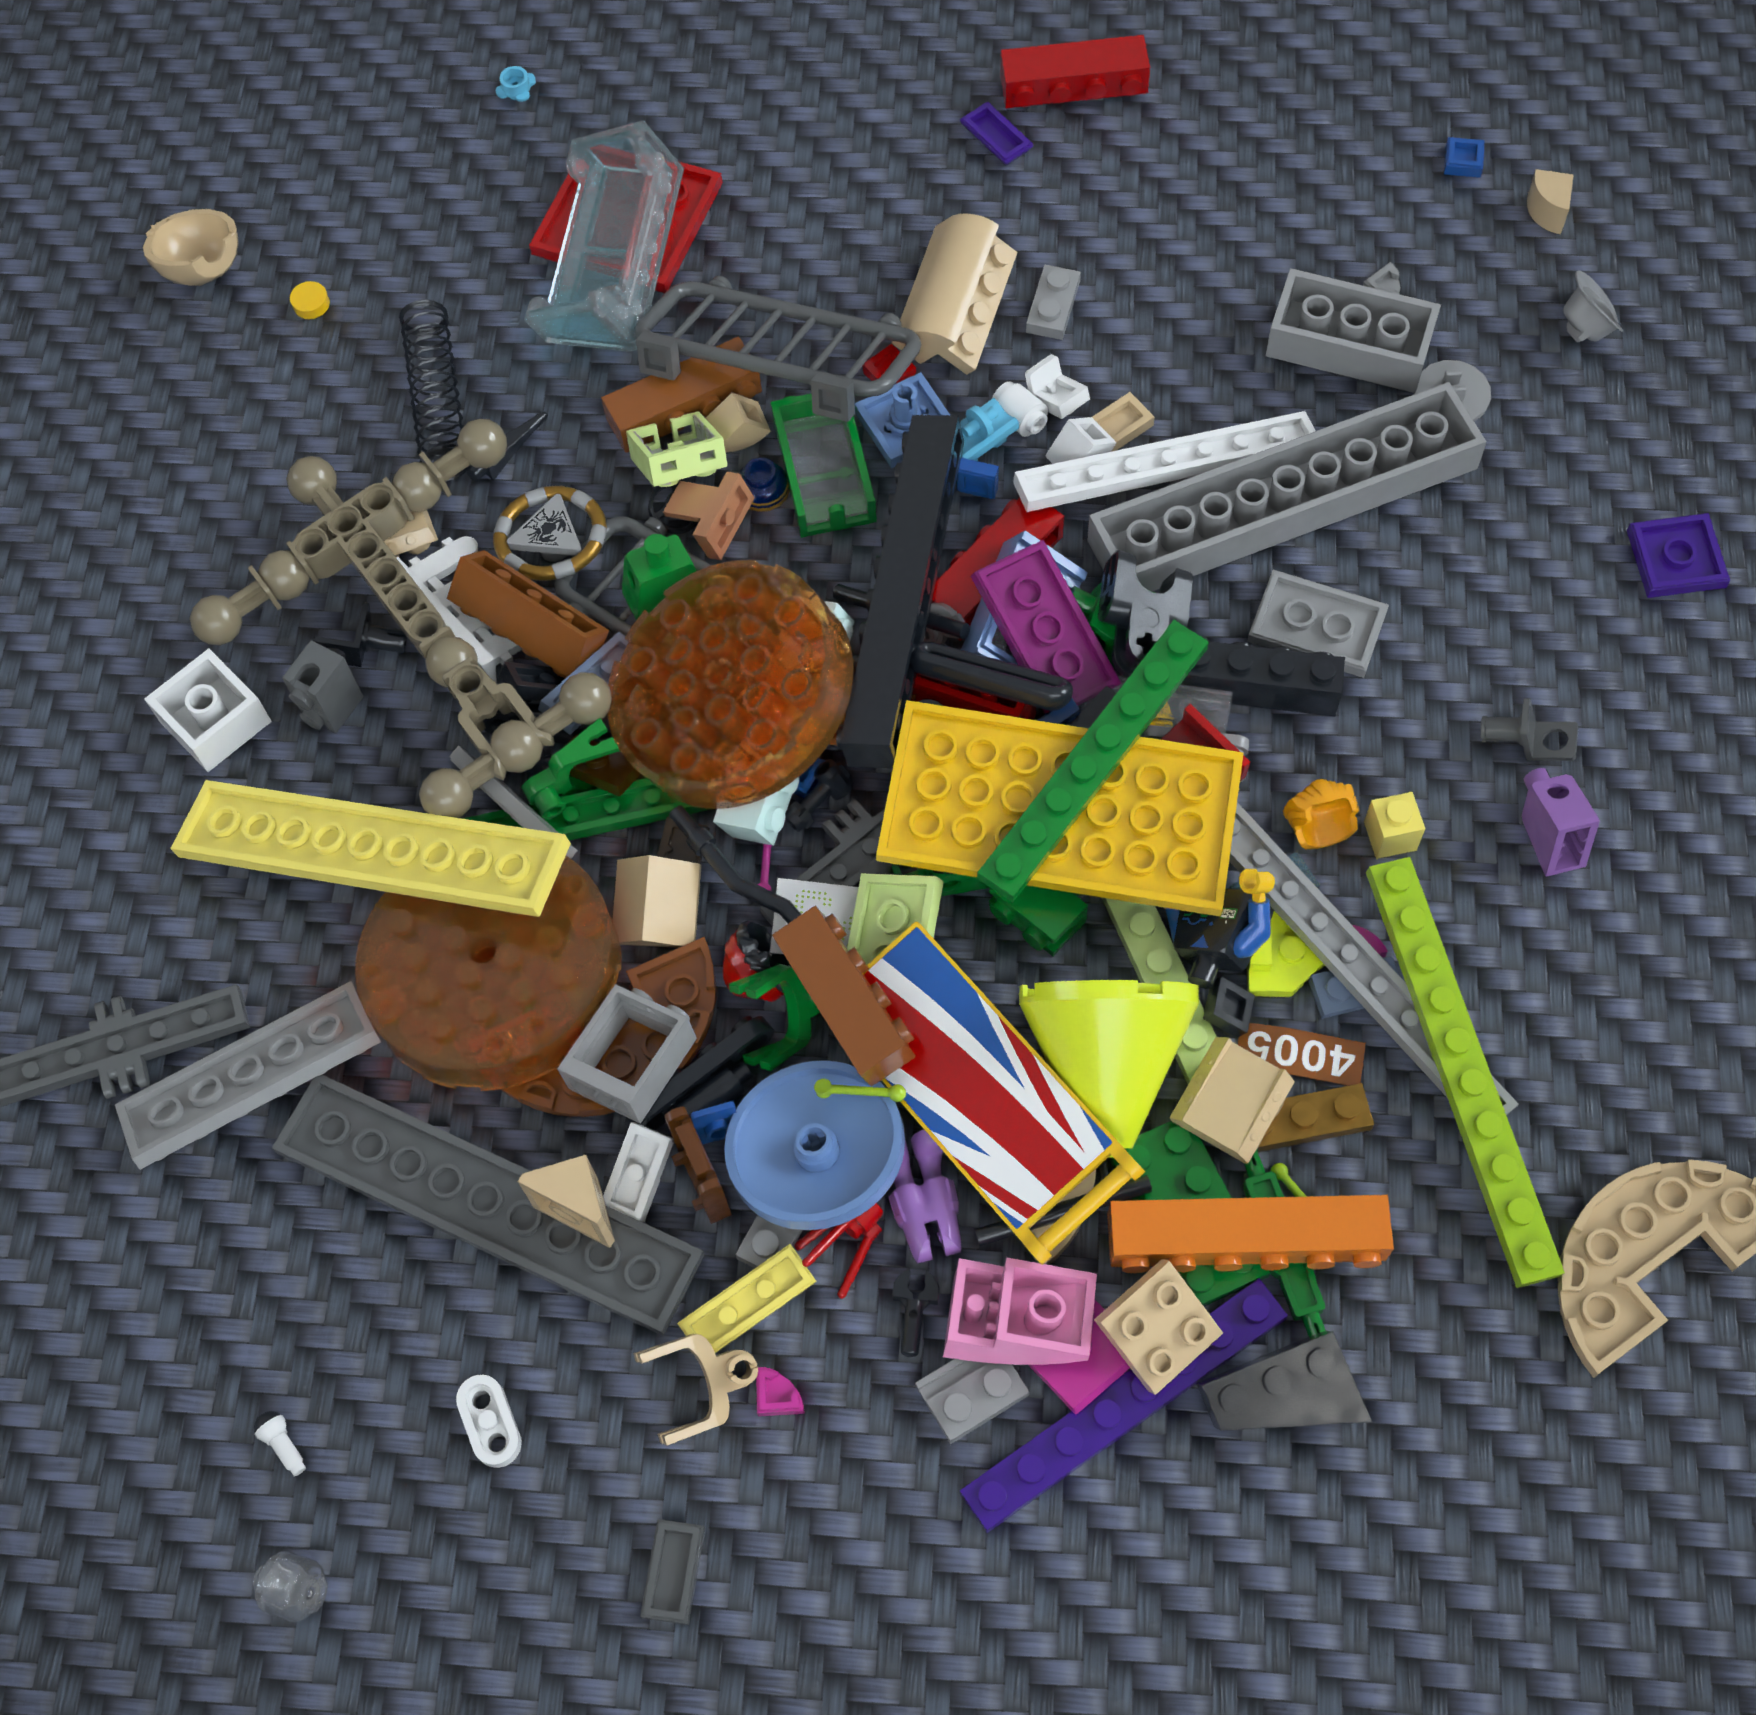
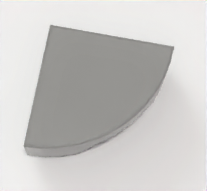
(1385, 279)

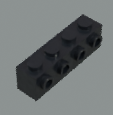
(1272, 677)

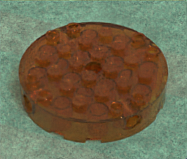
(731, 685)
(477, 1020)

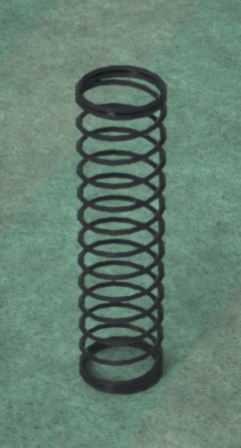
(423, 334)

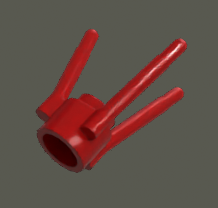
(863, 1224)

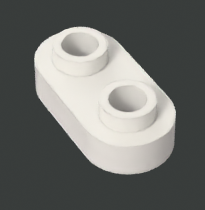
(490, 1422)

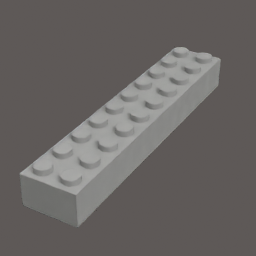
(1292, 487)

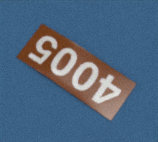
(1306, 1053)

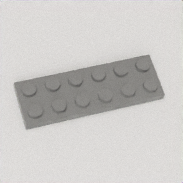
(245, 1075)

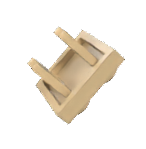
(1158, 1326)

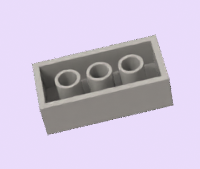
(1352, 330)

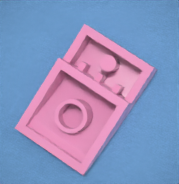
(1020, 1313)

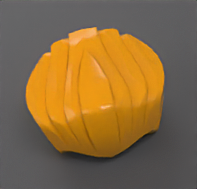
(1323, 814)

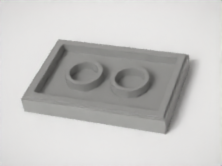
(1318, 619)

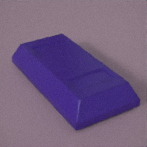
(996, 133)

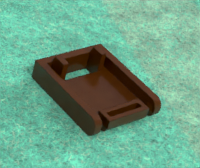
(697, 1165)

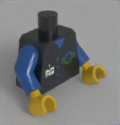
(1225, 941)

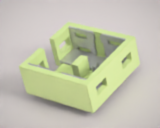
(689, 455)

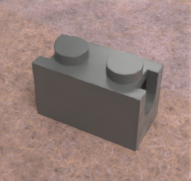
(322, 687)

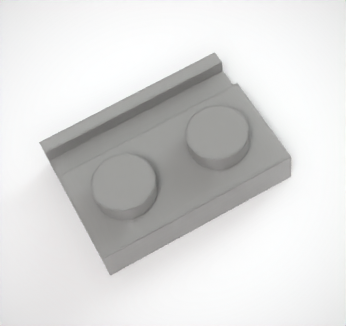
(970, 1394)

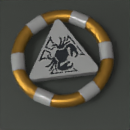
(549, 533)

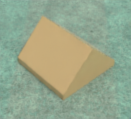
(656, 901)
(570, 1195)

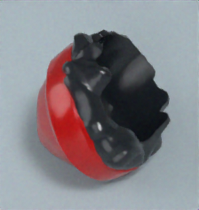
(748, 954)

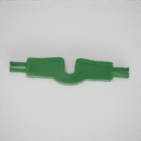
(1297, 1280)

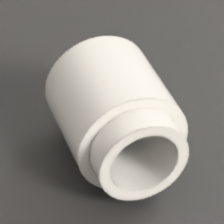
(1023, 406)

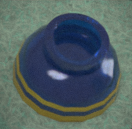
(766, 482)

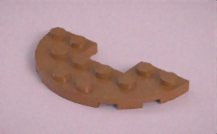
(675, 978)

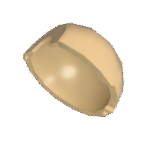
(192, 246)

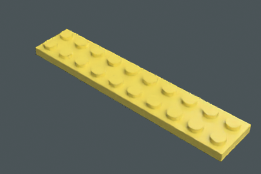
(373, 847)

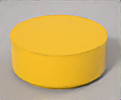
(309, 300)

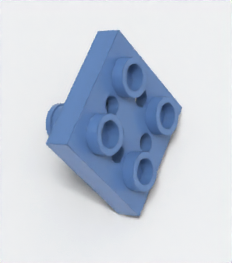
(894, 413)

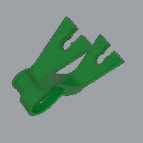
(546, 786)
(799, 1009)

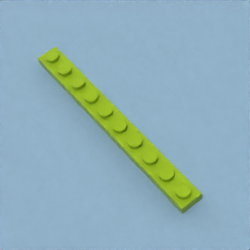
(1465, 1074)

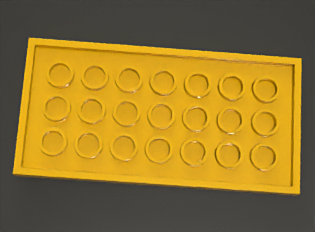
(1146, 837)

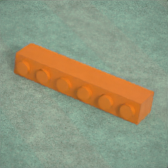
(1250, 1232)

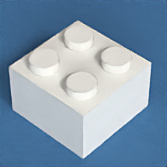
(208, 710)

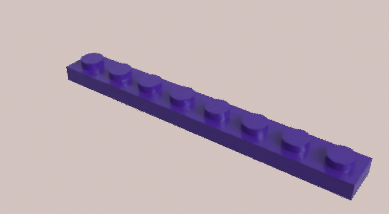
(1113, 1414)

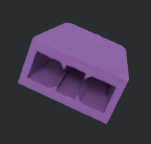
(1558, 821)

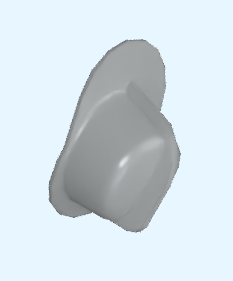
(1589, 311)

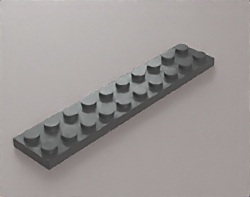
(482, 1204)

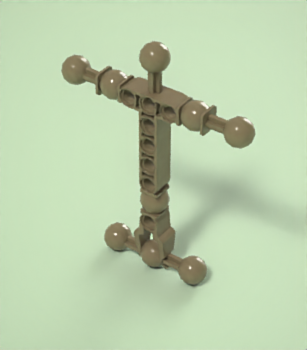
(356, 535)

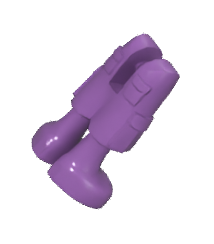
(926, 1203)

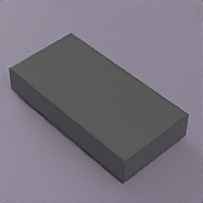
(672, 1572)

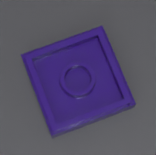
(1678, 555)

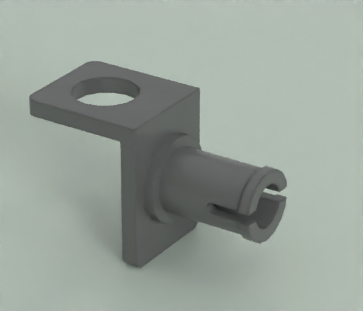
(1531, 734)

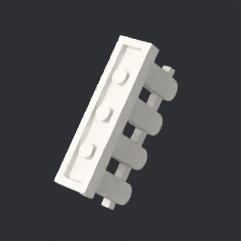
(429, 573)

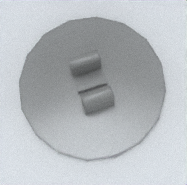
(1466, 381)

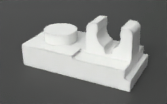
(637, 1171)

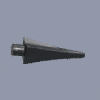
(514, 441)

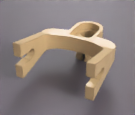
(718, 1377)

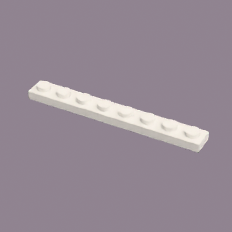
(1153, 462)

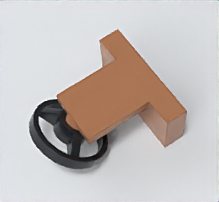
(711, 508)

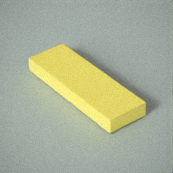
(750, 1299)

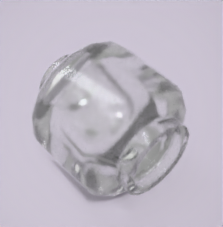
(290, 1586)

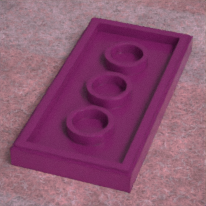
(1044, 621)

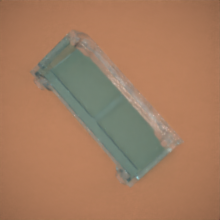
(611, 239)

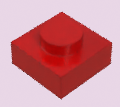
(879, 363)

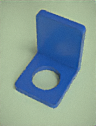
(713, 1121)

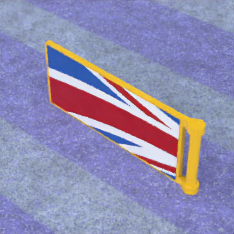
(992, 1096)

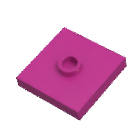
(1083, 1381)

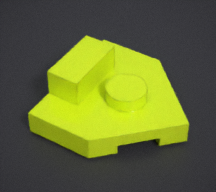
(1281, 963)

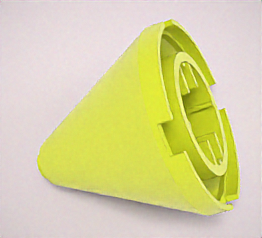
(1111, 1042)

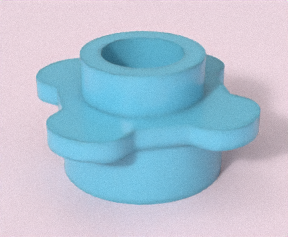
(515, 84)

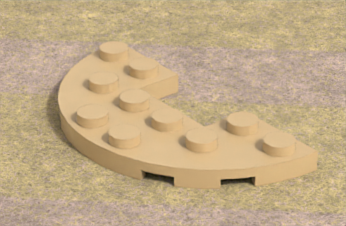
(1632, 1232)

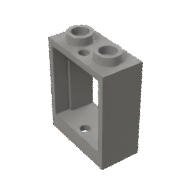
(620, 1004)

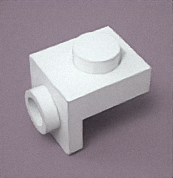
(1055, 390)

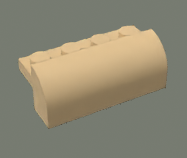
(958, 290)

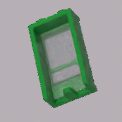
(823, 468)

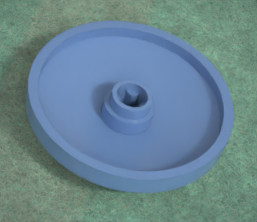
(813, 1157)

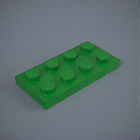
(1183, 1170)

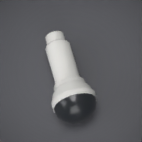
(271, 1429)

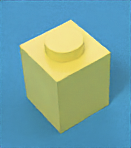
(1394, 825)

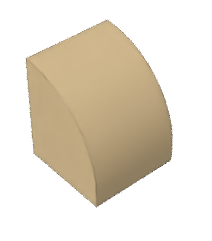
(1550, 199)
(739, 422)

